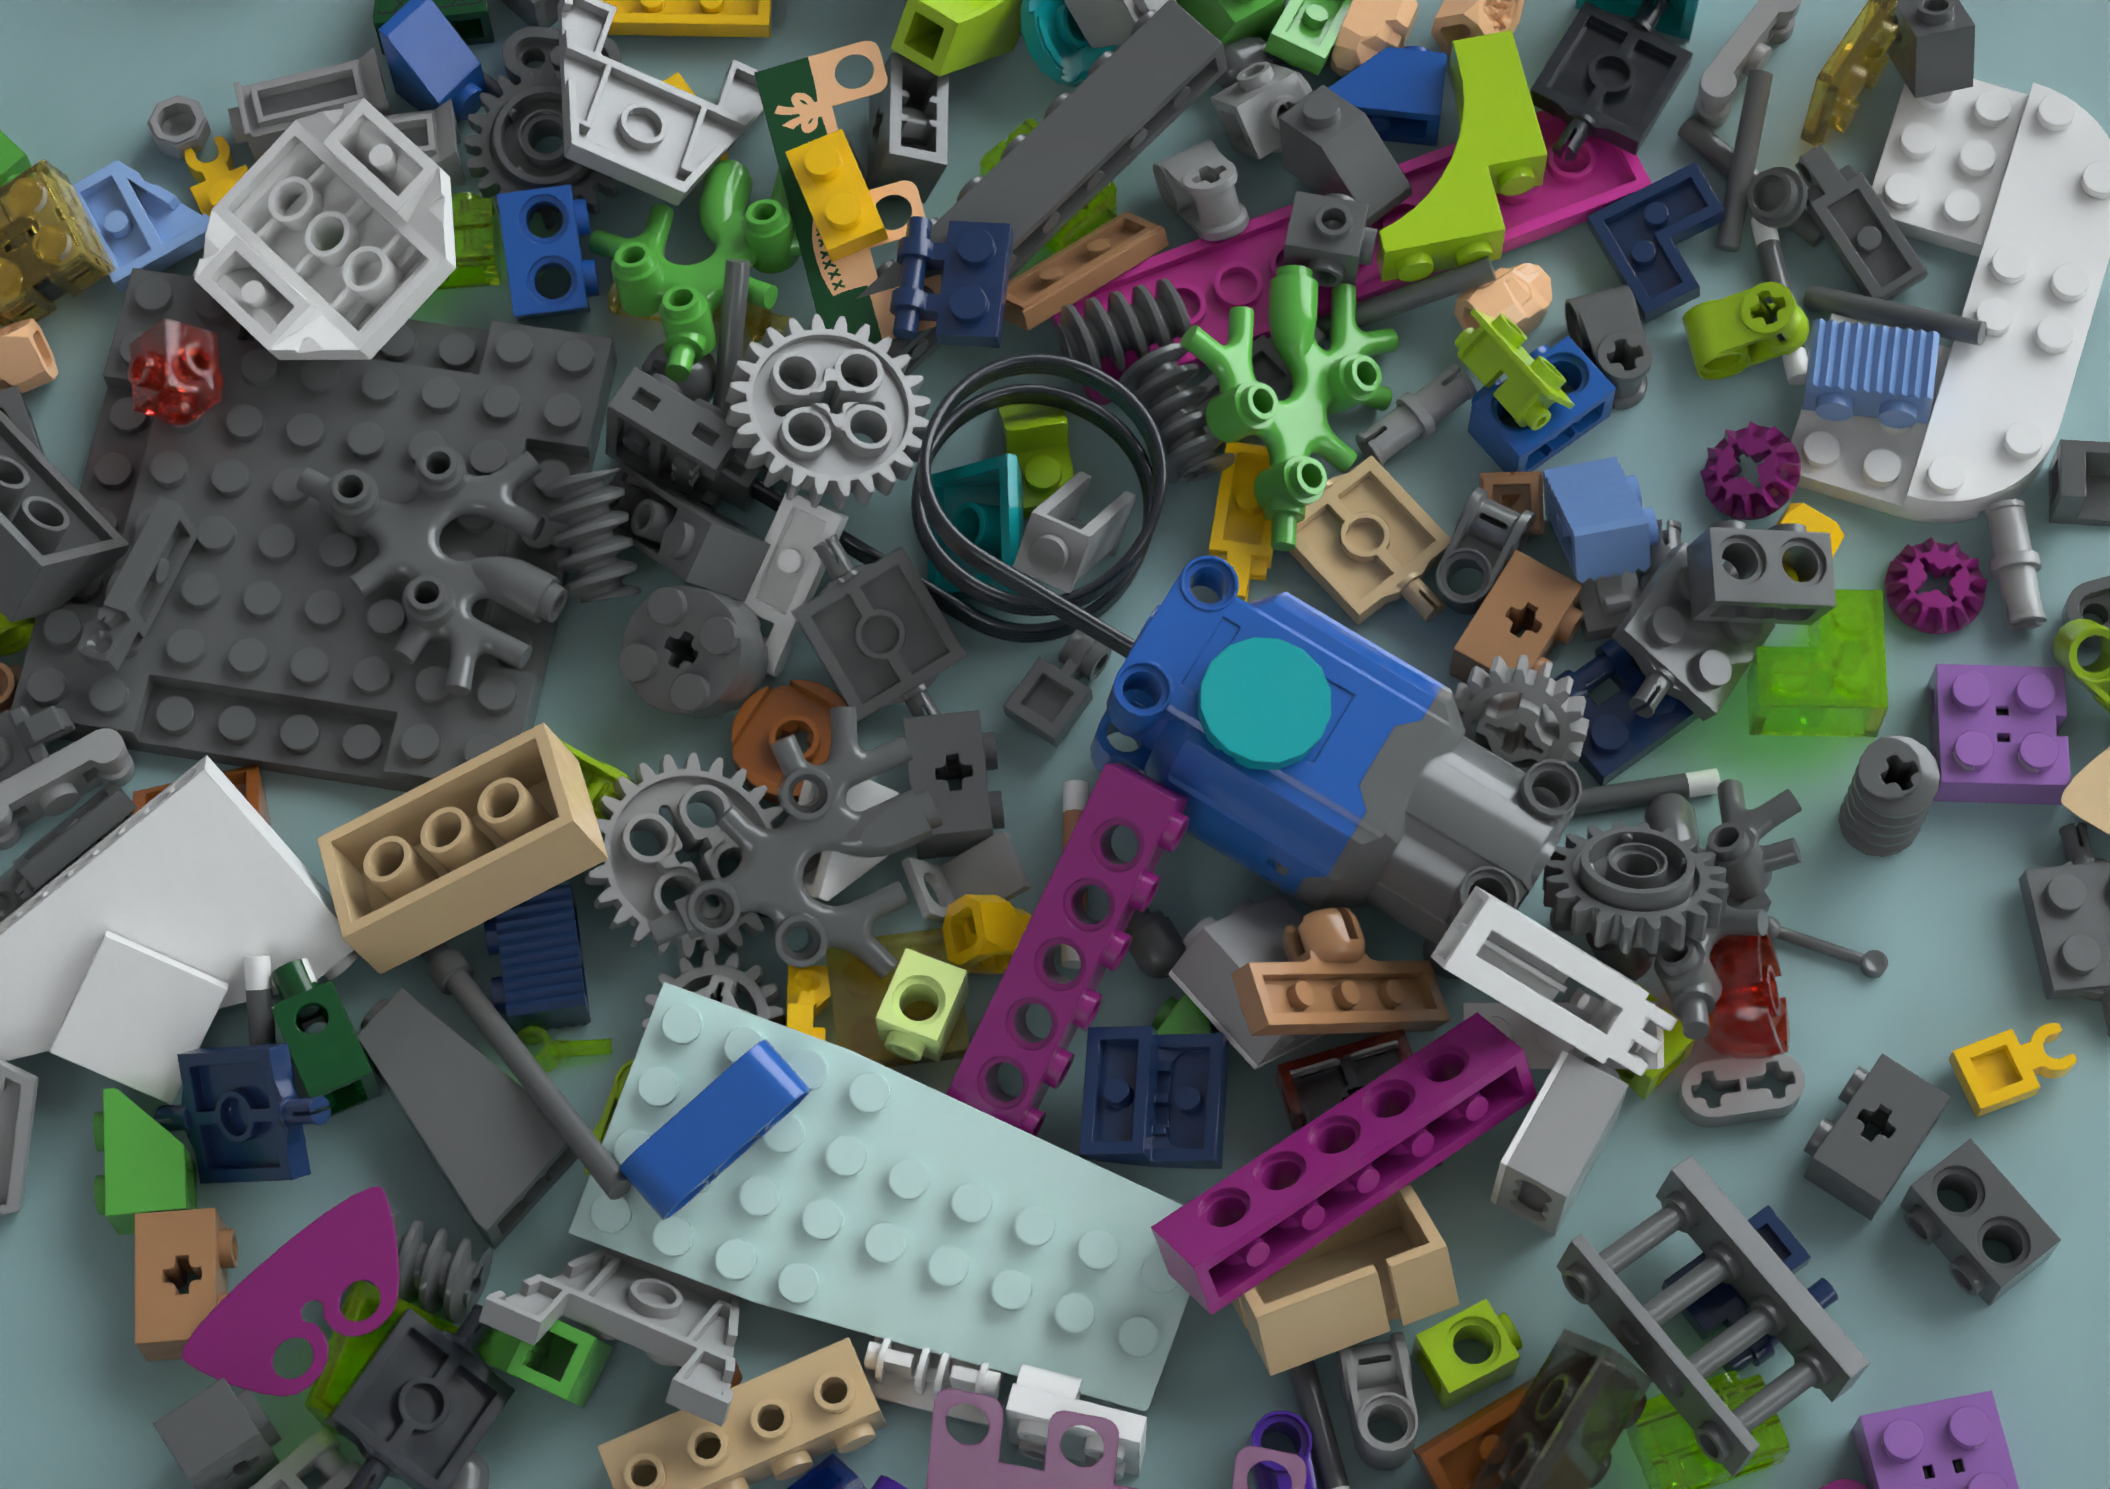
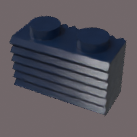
(540, 962)

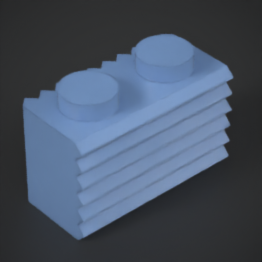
(1870, 373)
(1599, 518)

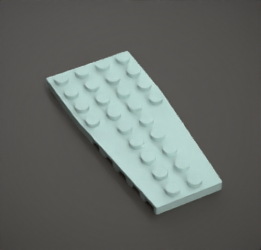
(897, 1213)

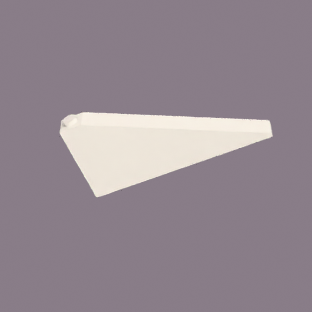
(181, 877)

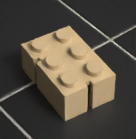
(1352, 1286)

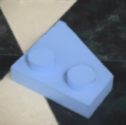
(138, 221)

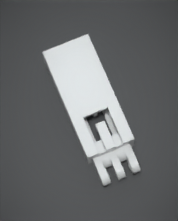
(1528, 967)

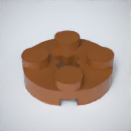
(777, 713)

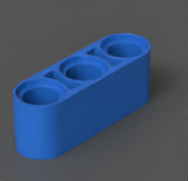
(714, 1129)

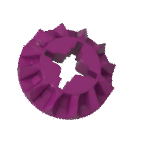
(1777, 474)
(1933, 611)

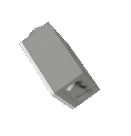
(1221, 947)
(1559, 1141)

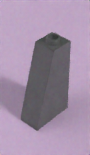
(467, 1114)

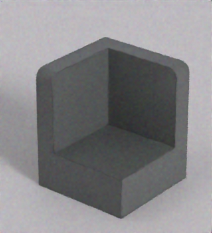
(2080, 483)

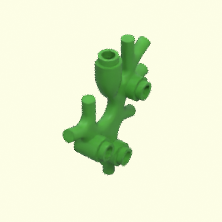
(694, 292)
(1321, 384)

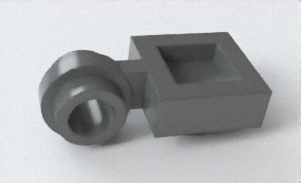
(1053, 698)

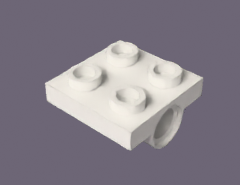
(1042, 1394)

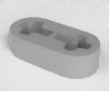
(1742, 1104)

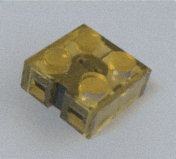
(44, 244)

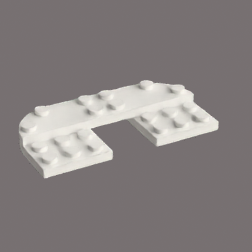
(2031, 198)

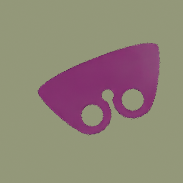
(266, 1307)

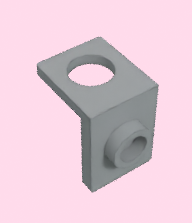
(982, 870)

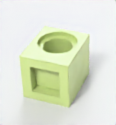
(926, 980)

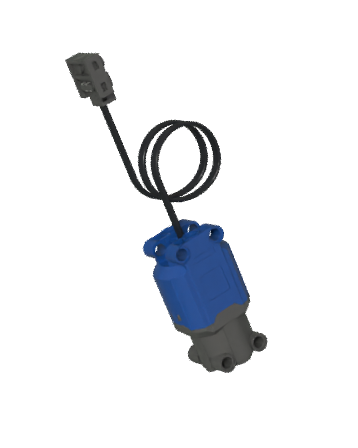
(1377, 811)

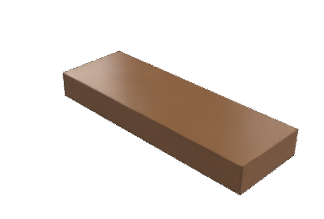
(1081, 268)

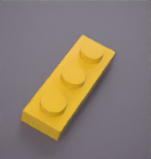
(692, 18)

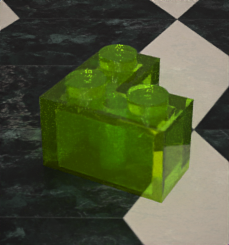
(1832, 684)

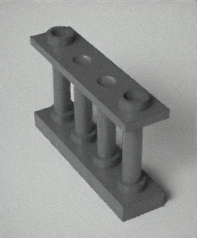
(1733, 1256)

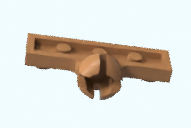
(1335, 985)

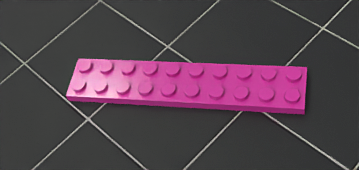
(1239, 269)

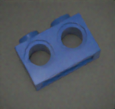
(530, 255)
(1528, 449)

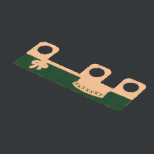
(797, 111)

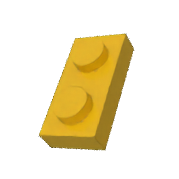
(836, 195)

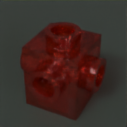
(175, 372)

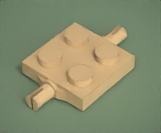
(1370, 544)

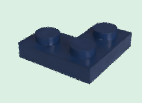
(1642, 233)

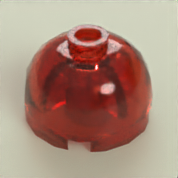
(1749, 1015)

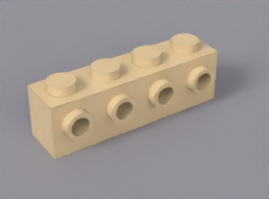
(768, 1431)

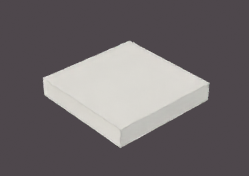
(137, 1016)

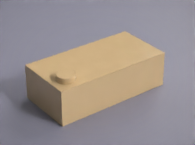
(461, 849)

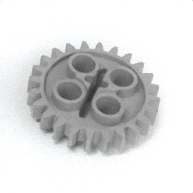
(827, 411)
(636, 880)

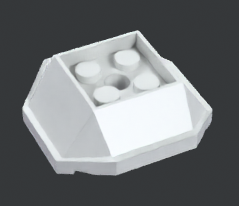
(278, 228)

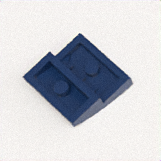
(1154, 1098)

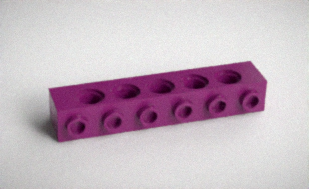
(1031, 977)
(1344, 1162)

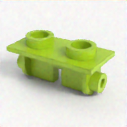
(1498, 350)

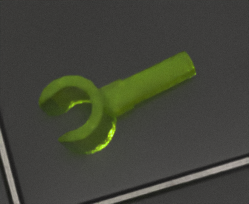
(562, 1049)

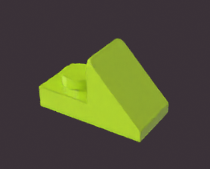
(1041, 444)

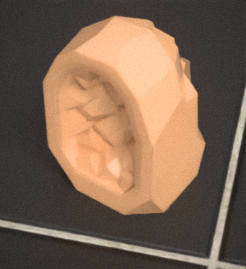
(1474, 18)
(1370, 29)
(1518, 293)
(25, 357)

